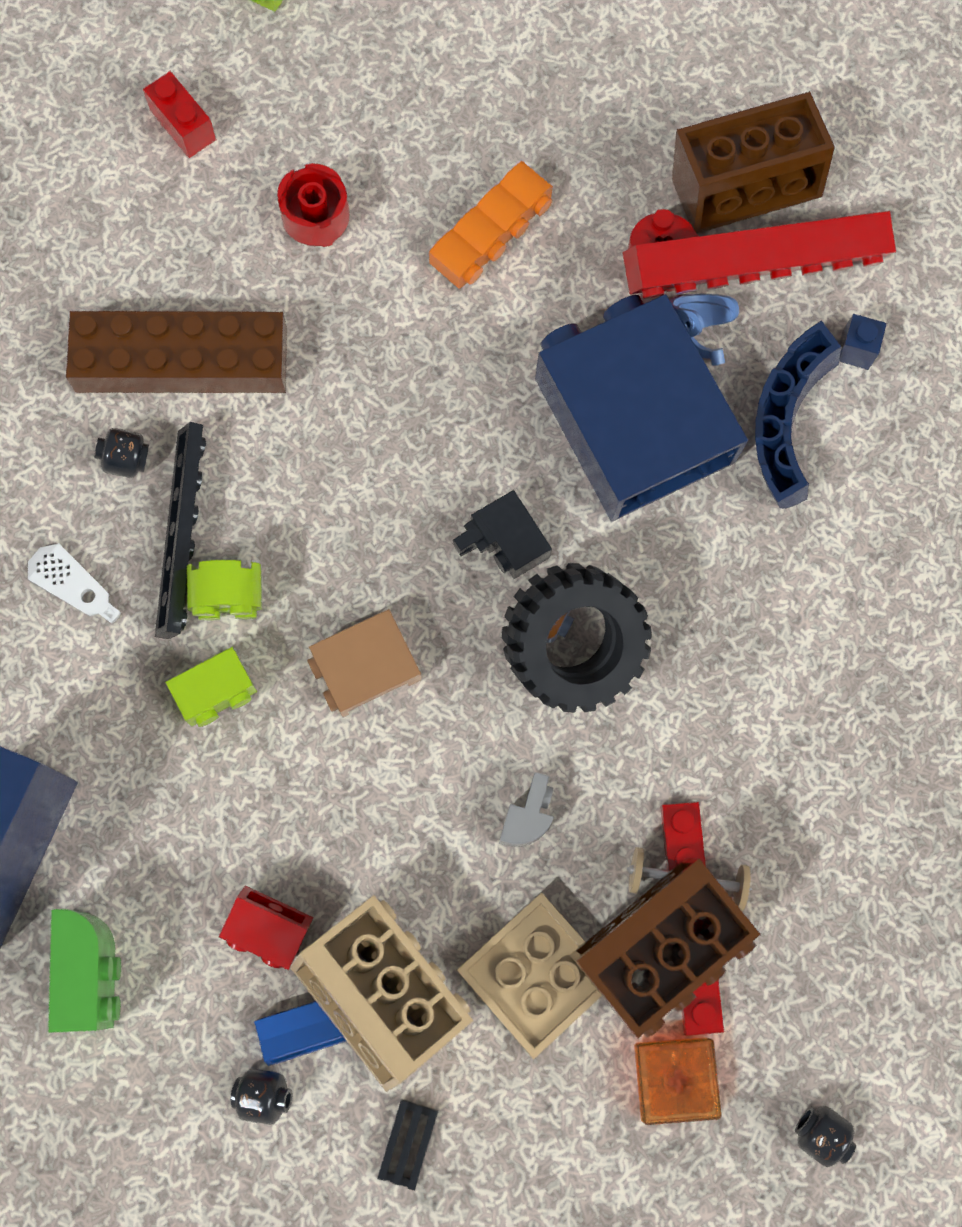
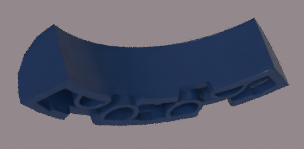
(788, 384)

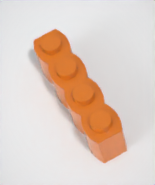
(491, 224)

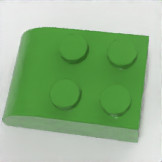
(82, 973)

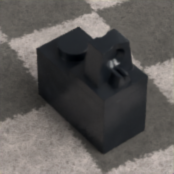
(507, 530)

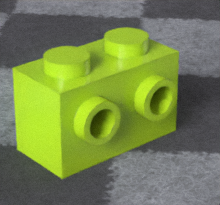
(212, 688)

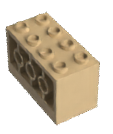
(361, 1009)

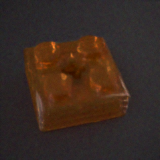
(698, 1097)

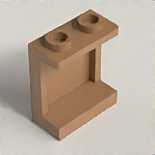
(363, 663)

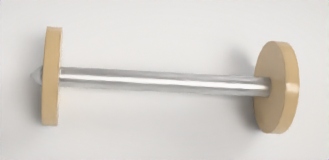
(740, 887)

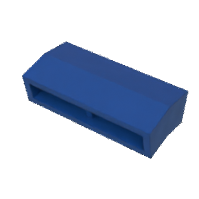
(296, 1033)

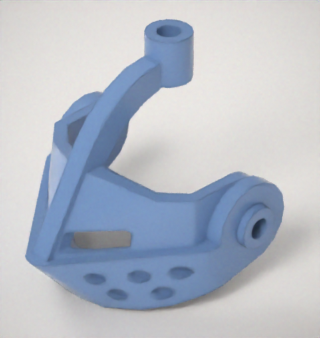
(703, 311)

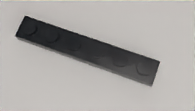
(178, 543)

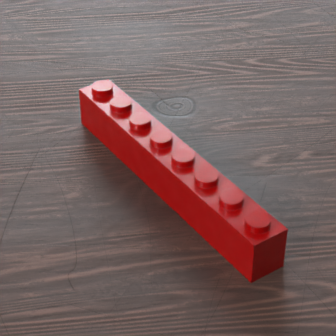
(758, 253)

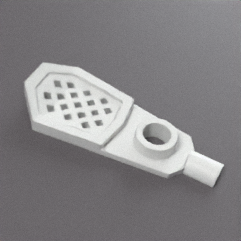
(74, 585)

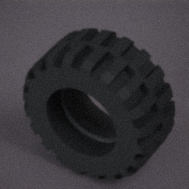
(612, 664)

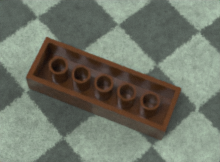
(177, 352)

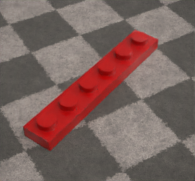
(685, 840)

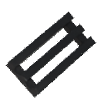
(398, 1178)

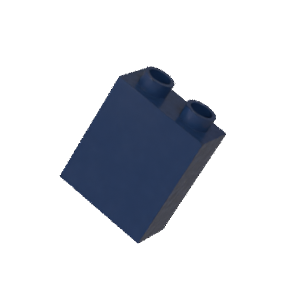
(637, 404)
(30, 812)

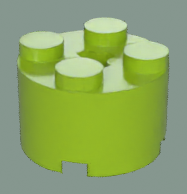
(224, 588)

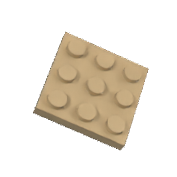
(530, 976)

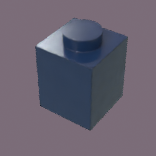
(861, 341)

